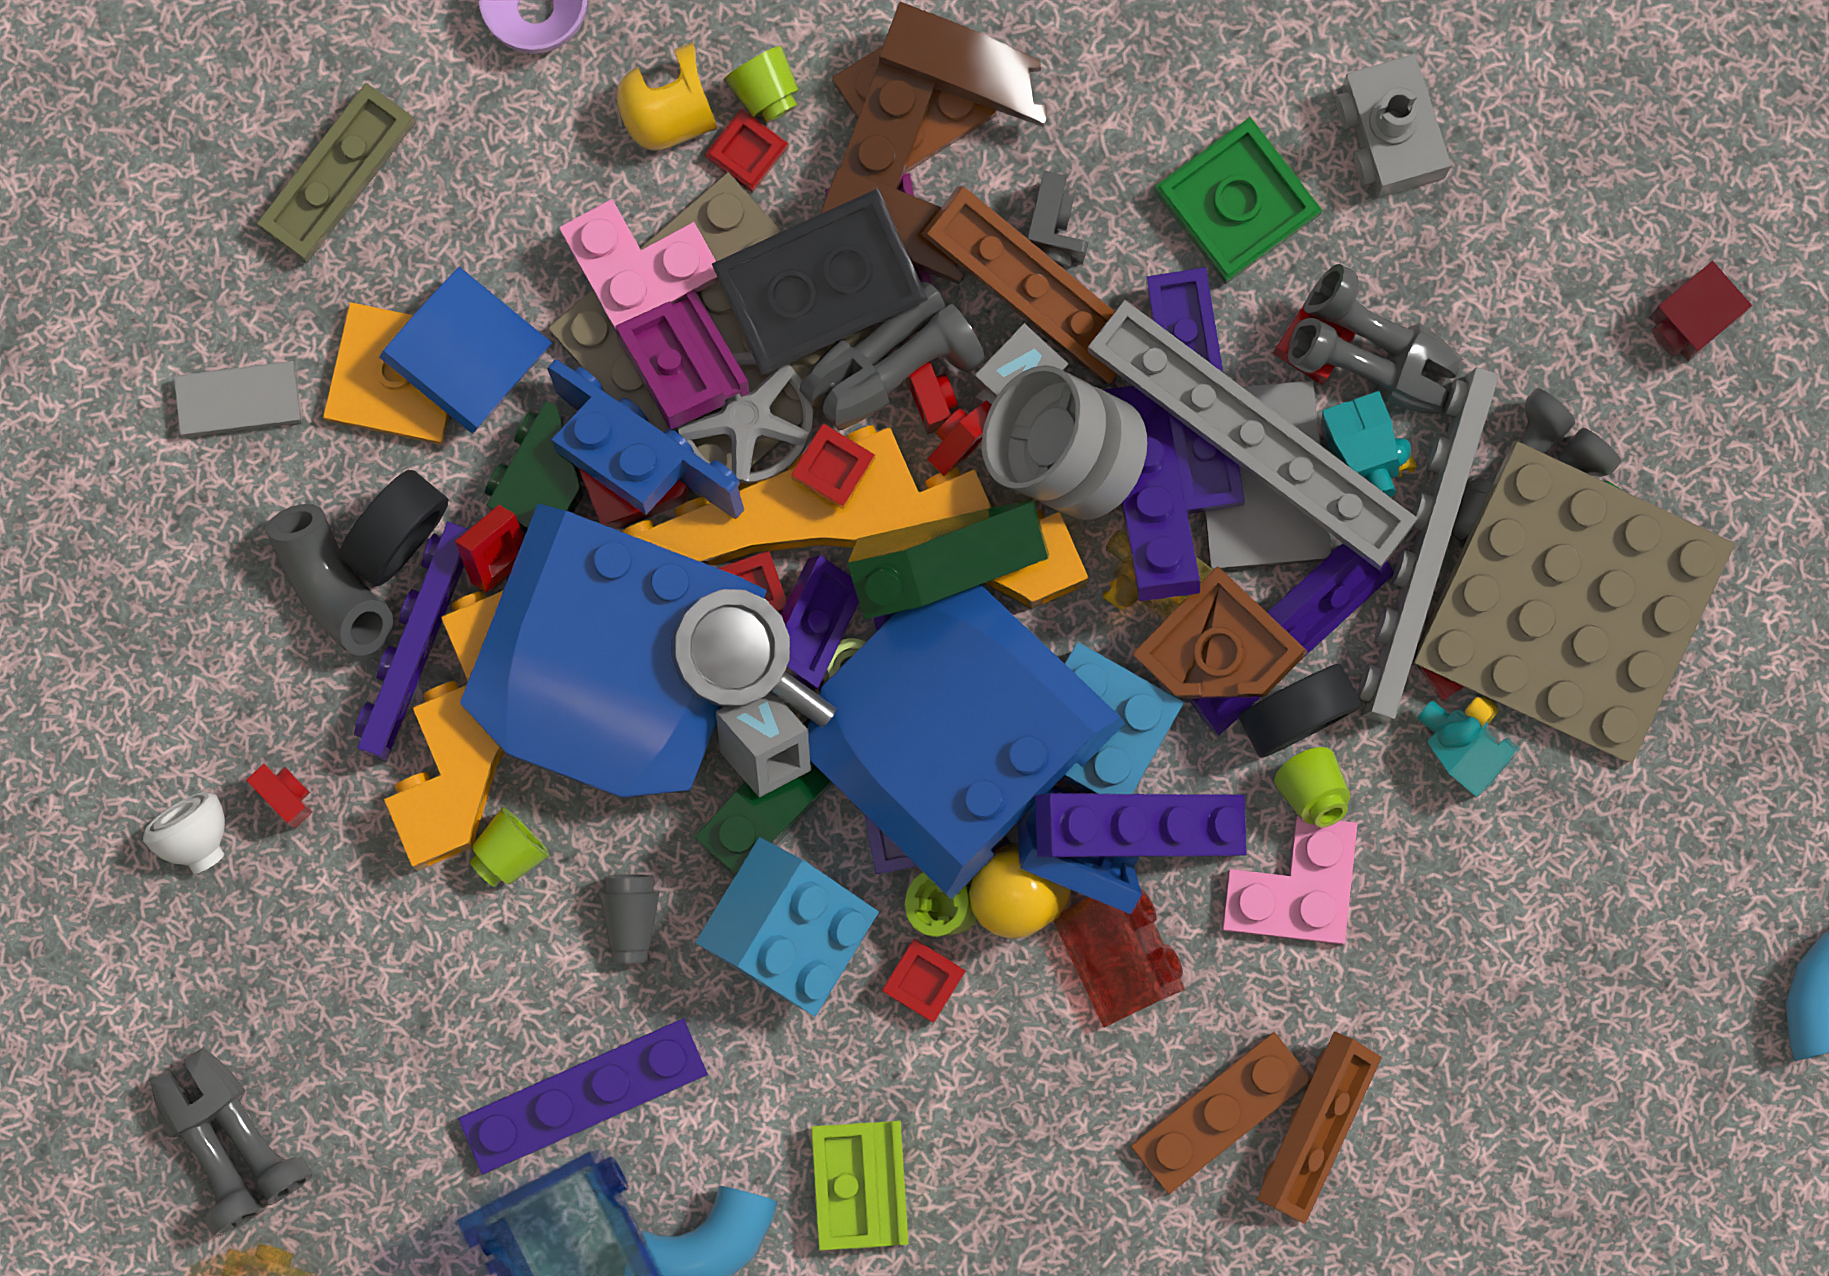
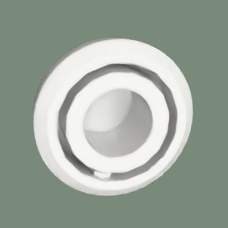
(189, 832)

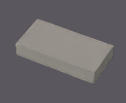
(237, 399)

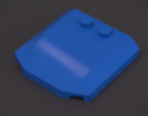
(584, 661)
(955, 730)

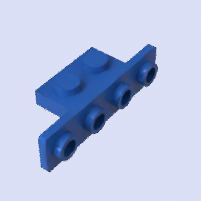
(630, 454)

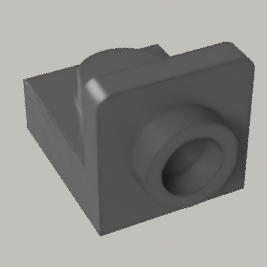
(1052, 213)

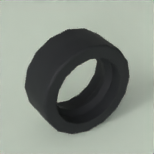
(393, 527)
(1299, 710)

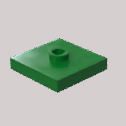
(1238, 200)

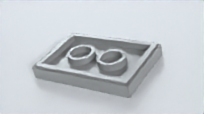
(1267, 526)

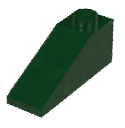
(944, 557)
(747, 817)

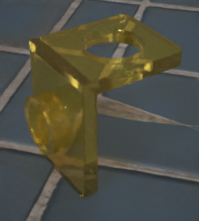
(265, 1257)

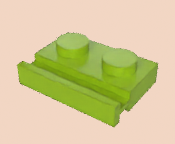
(860, 1185)

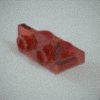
(1119, 957)

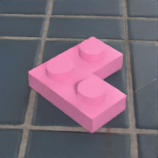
(631, 278)
(1309, 901)

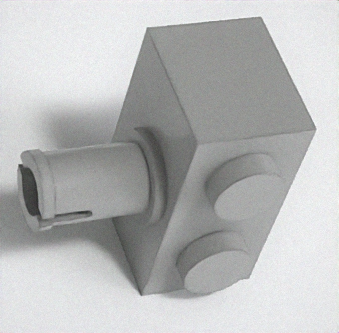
(1393, 126)

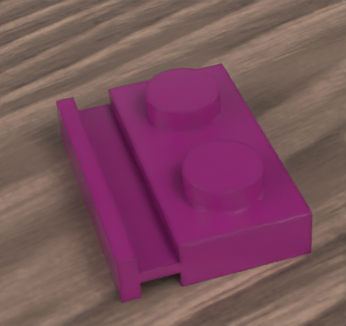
(682, 360)

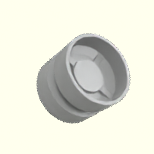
(1064, 443)

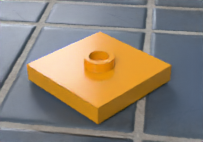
(369, 391)

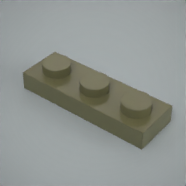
(336, 172)

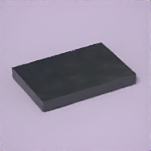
(819, 281)

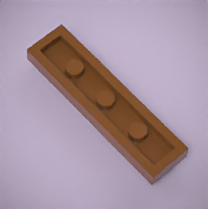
(1021, 277)

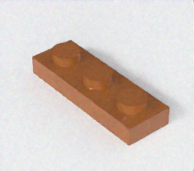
(1221, 1113)
(1319, 1127)

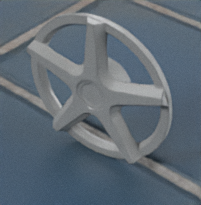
(750, 420)

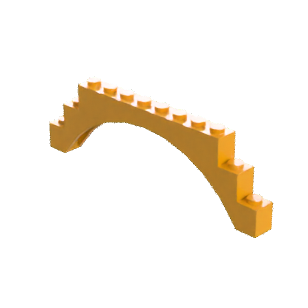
(444, 813)

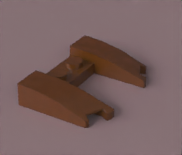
(917, 58)

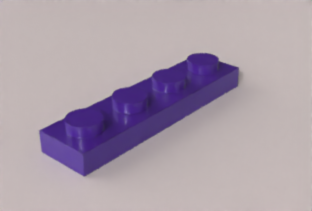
(1184, 308)
(1157, 511)
(1309, 616)
(403, 665)
(1140, 825)
(583, 1096)

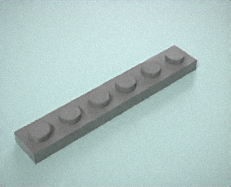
(1252, 434)
(1419, 569)

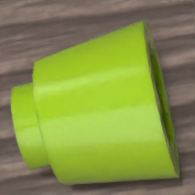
(765, 84)
(1314, 786)
(506, 850)
(934, 912)

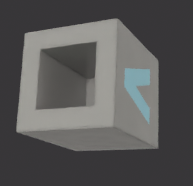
(1018, 354)
(764, 743)

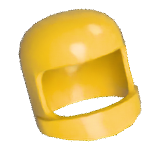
(669, 113)
(1014, 900)

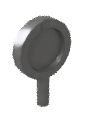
(737, 651)

